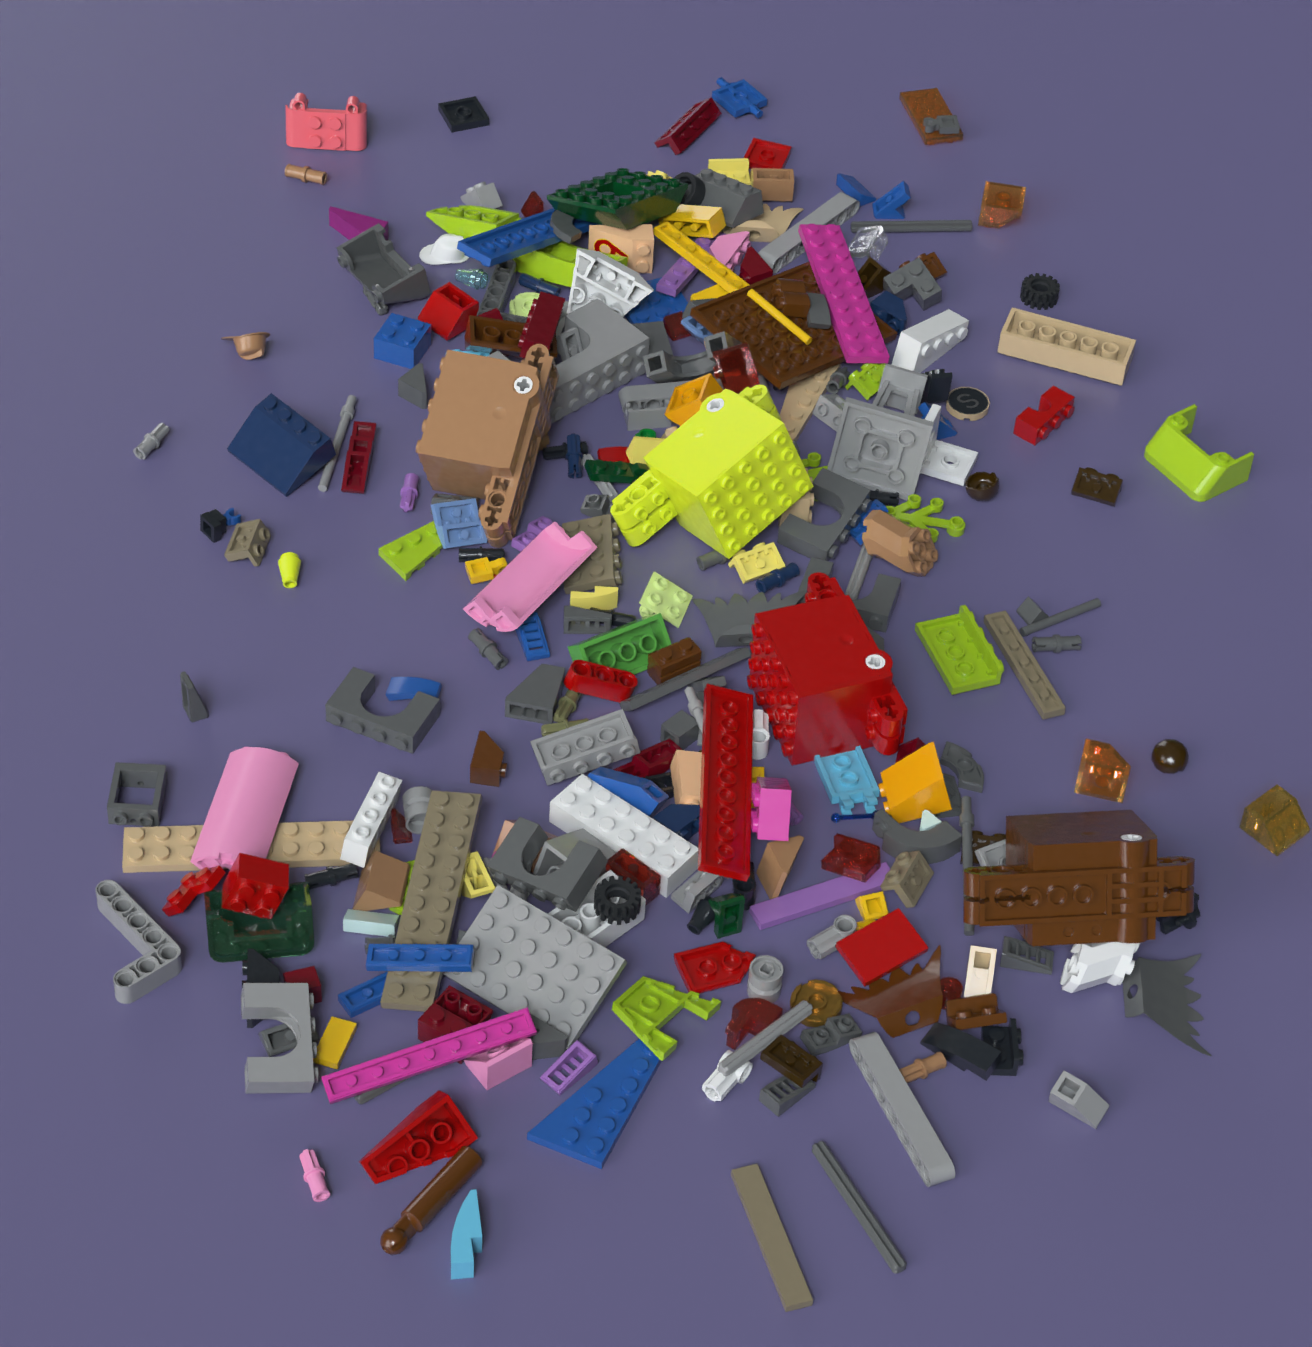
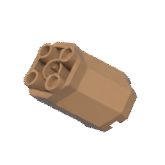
(899, 543)

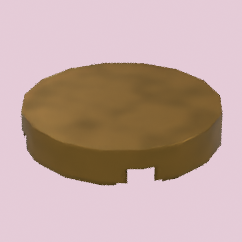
(823, 998)

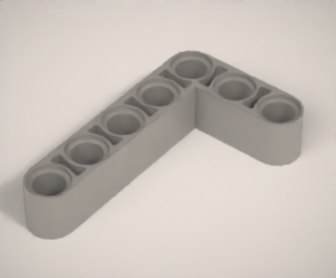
(160, 952)

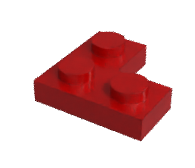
(192, 885)

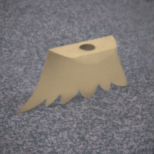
(767, 225)

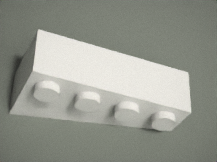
(929, 340)

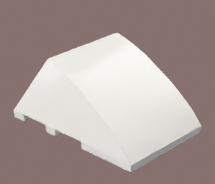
(605, 279)

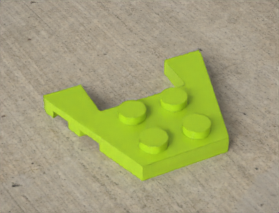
(653, 1004)

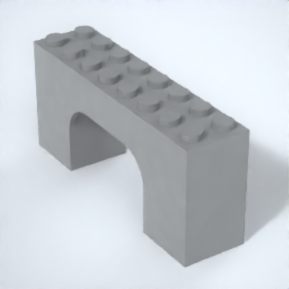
(609, 358)

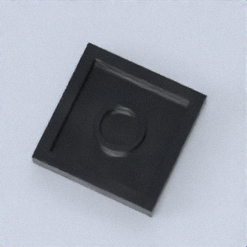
(463, 114)

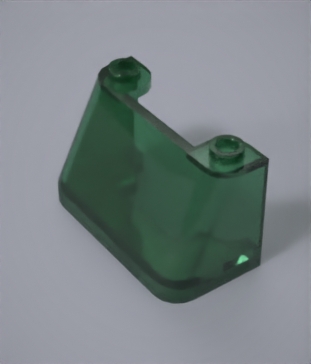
(284, 935)

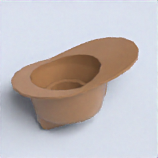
(250, 345)

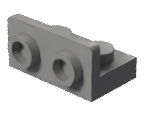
(829, 409)
(696, 888)

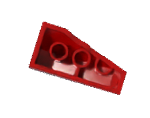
(426, 1135)

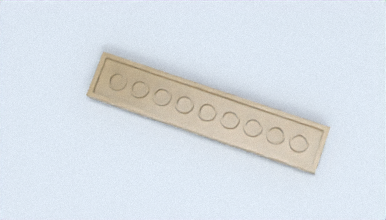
(293, 843)

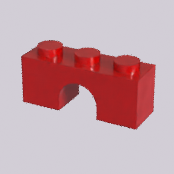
(1053, 409)

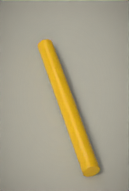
(797, 331)

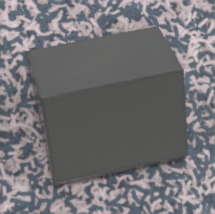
(1031, 611)

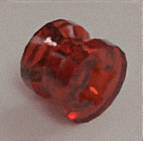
(953, 987)

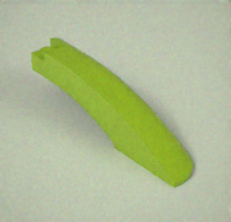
(552, 263)

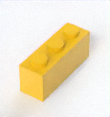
(696, 220)

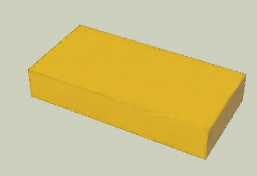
(335, 1042)

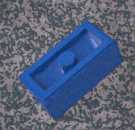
(853, 188)

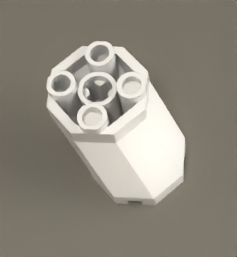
(1097, 964)

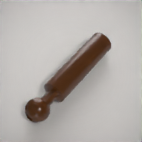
(431, 1200)

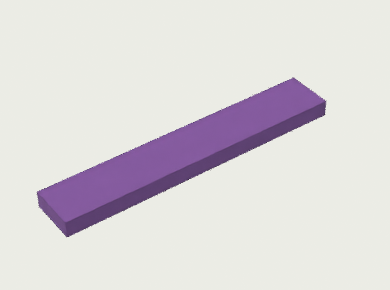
(815, 898)

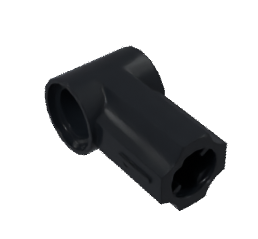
(747, 889)

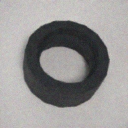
(697, 191)

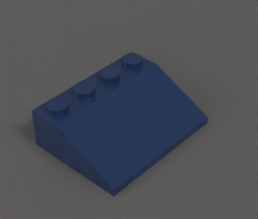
(281, 445)

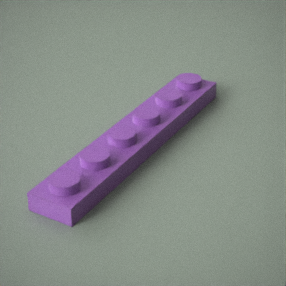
(682, 270)

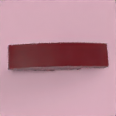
(359, 457)
(651, 760)

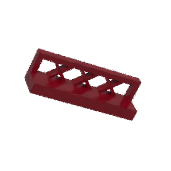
(690, 125)

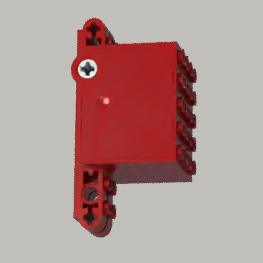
(824, 677)

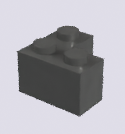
(916, 281)

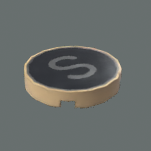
(967, 403)

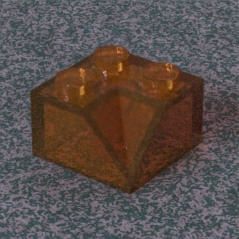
(1001, 204)
(1102, 772)

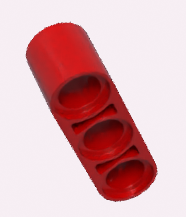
(600, 681)

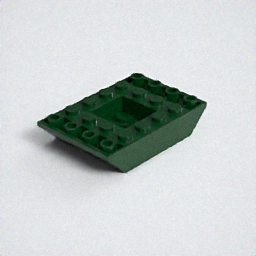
(620, 198)

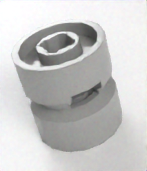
(415, 808)
(765, 978)

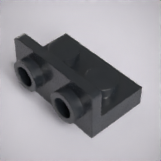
(1006, 1040)

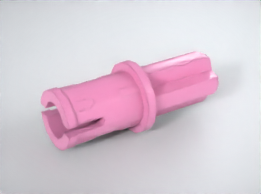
(314, 1175)

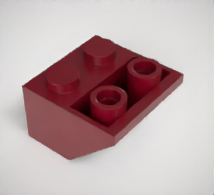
(451, 1013)

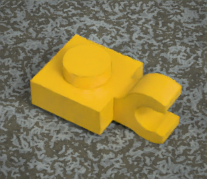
(483, 570)

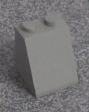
(558, 849)

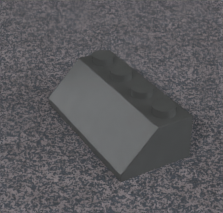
(738, 200)

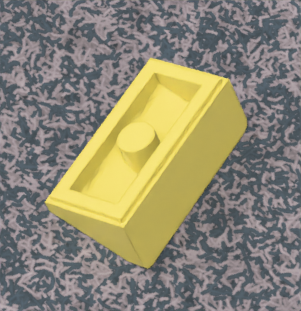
(641, 447)

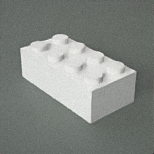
(589, 924)

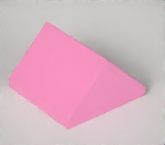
(501, 1063)

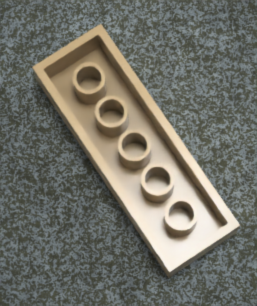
(1066, 346)

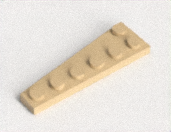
(802, 399)

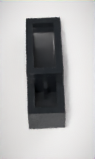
(962, 1049)

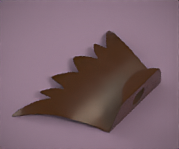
(901, 995)

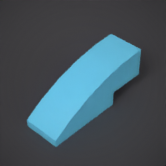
(466, 1238)

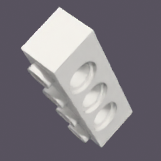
(371, 819)

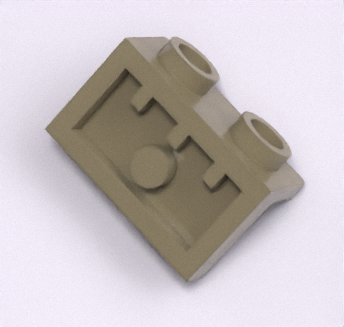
(248, 541)
(908, 877)

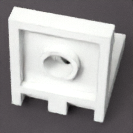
(940, 453)

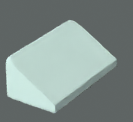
(370, 923)

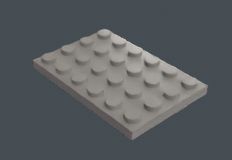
(537, 964)

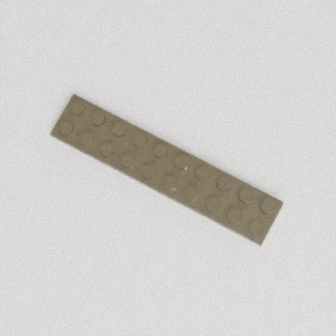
(433, 893)

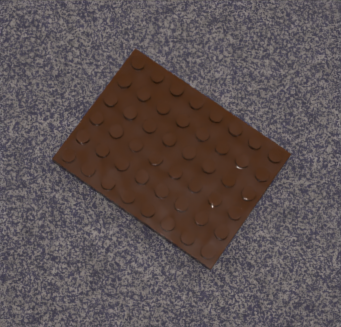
(774, 348)

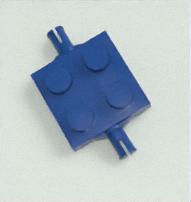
(739, 98)

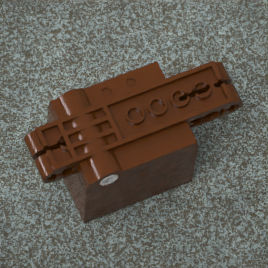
(1080, 880)

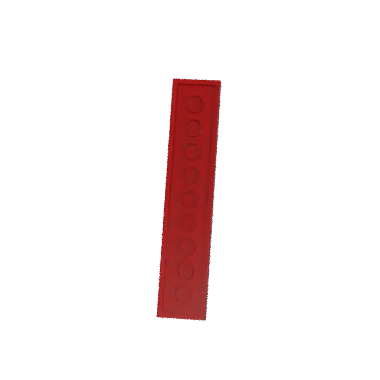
(726, 783)

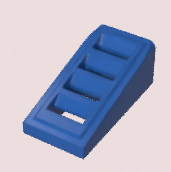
(530, 625)

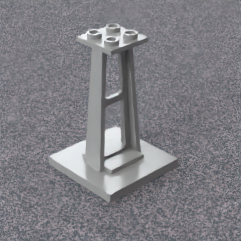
(880, 444)

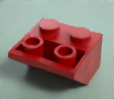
(448, 311)

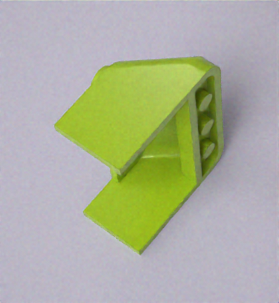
(1190, 466)

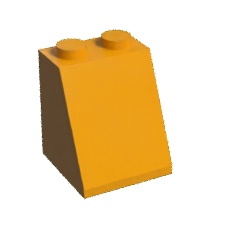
(689, 397)
(915, 786)

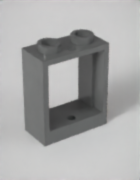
(137, 776)

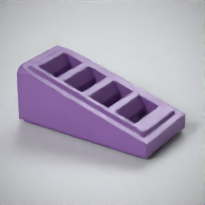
(575, 1050)

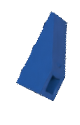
(633, 789)

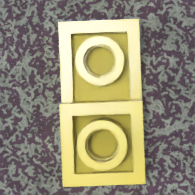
(602, 598)

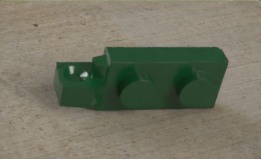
(614, 471)

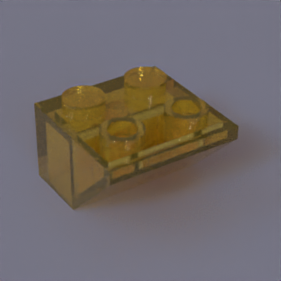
(1275, 820)

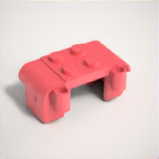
(326, 127)

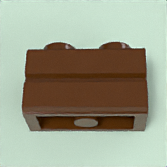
(673, 660)

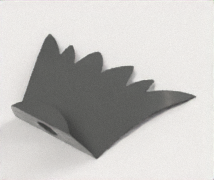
(733, 622)
(1164, 997)

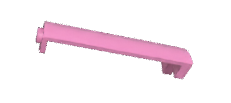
(530, 578)
(245, 807)

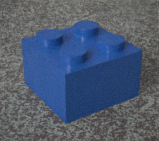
(402, 341)

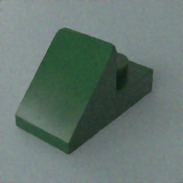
(728, 914)

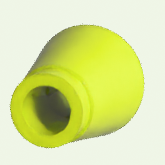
(289, 568)

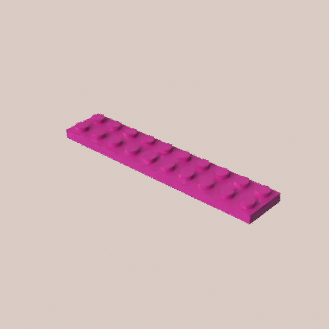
(844, 294)

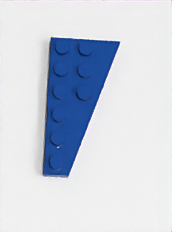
(598, 1112)

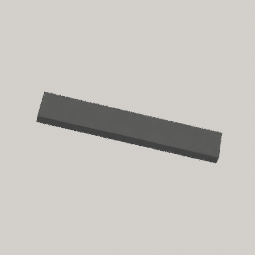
(684, 679)

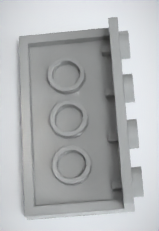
(585, 747)

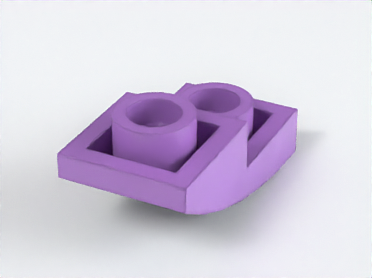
(534, 528)

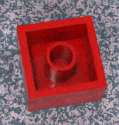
(255, 886)

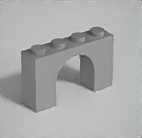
(292, 1006)

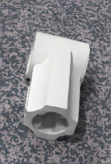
(760, 734)
(718, 1085)

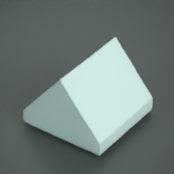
(928, 821)

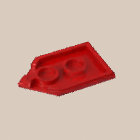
(712, 966)

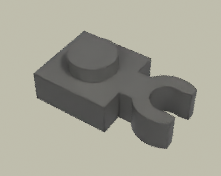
(944, 124)

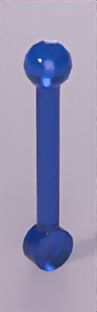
(836, 817)

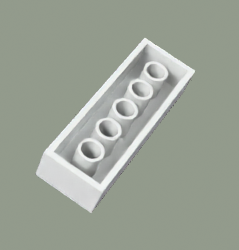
(623, 826)

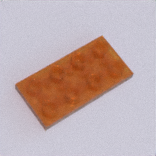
(925, 104)

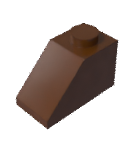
(487, 762)

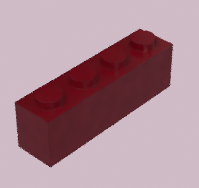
(541, 322)

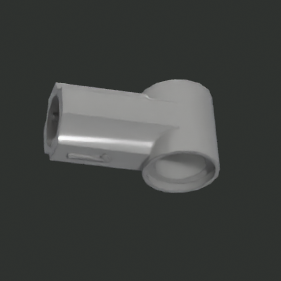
(825, 941)

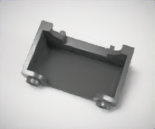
(382, 269)

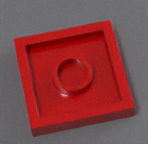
(767, 154)

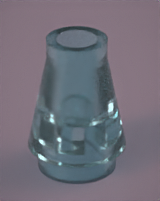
(472, 277)

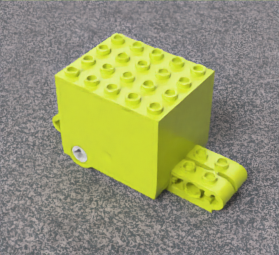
(717, 475)

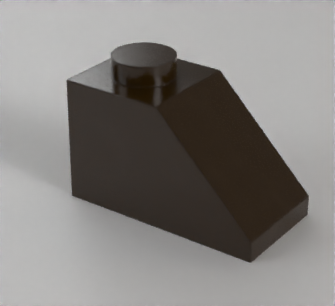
(872, 277)

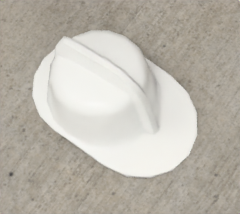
(443, 251)

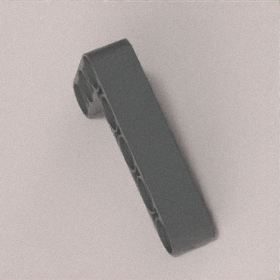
(499, 291)

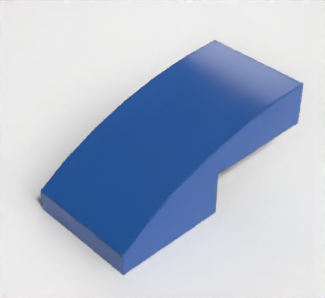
(407, 687)

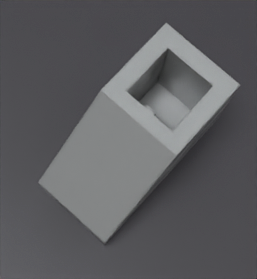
(482, 195)
(1078, 1099)

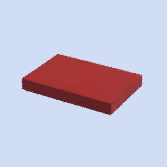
(881, 947)

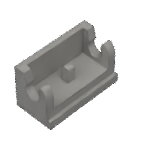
(646, 418)

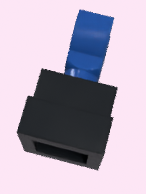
(214, 523)

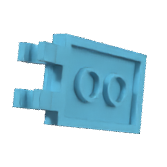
(848, 780)

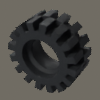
(1039, 291)
(615, 911)

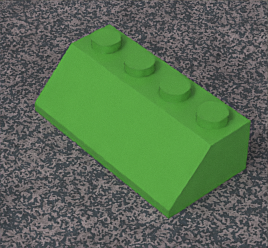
(624, 646)

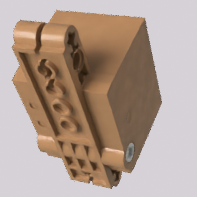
(488, 432)

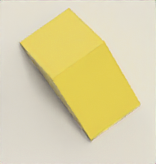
(476, 880)

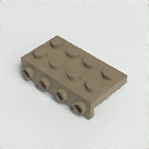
(603, 563)

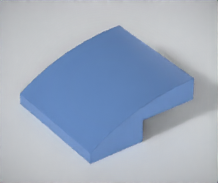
(458, 523)

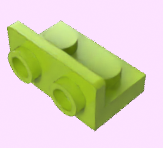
(867, 380)

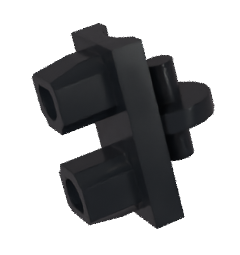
(1189, 921)

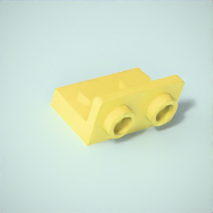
(732, 168)
(756, 562)

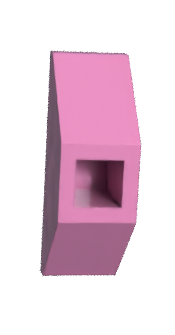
(730, 248)

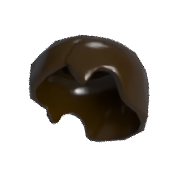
(982, 486)
(1170, 756)

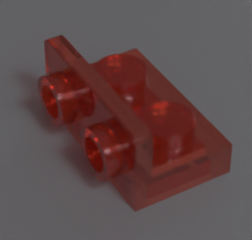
(852, 858)

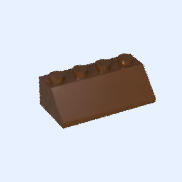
(497, 335)

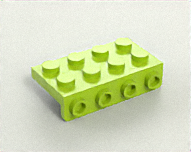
(960, 651)

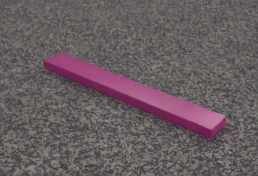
(428, 1055)

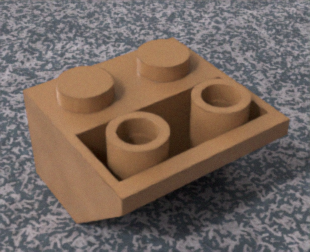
(773, 183)

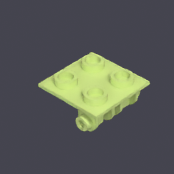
(664, 598)

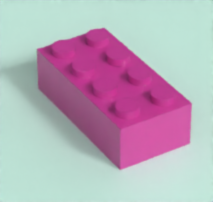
(772, 808)

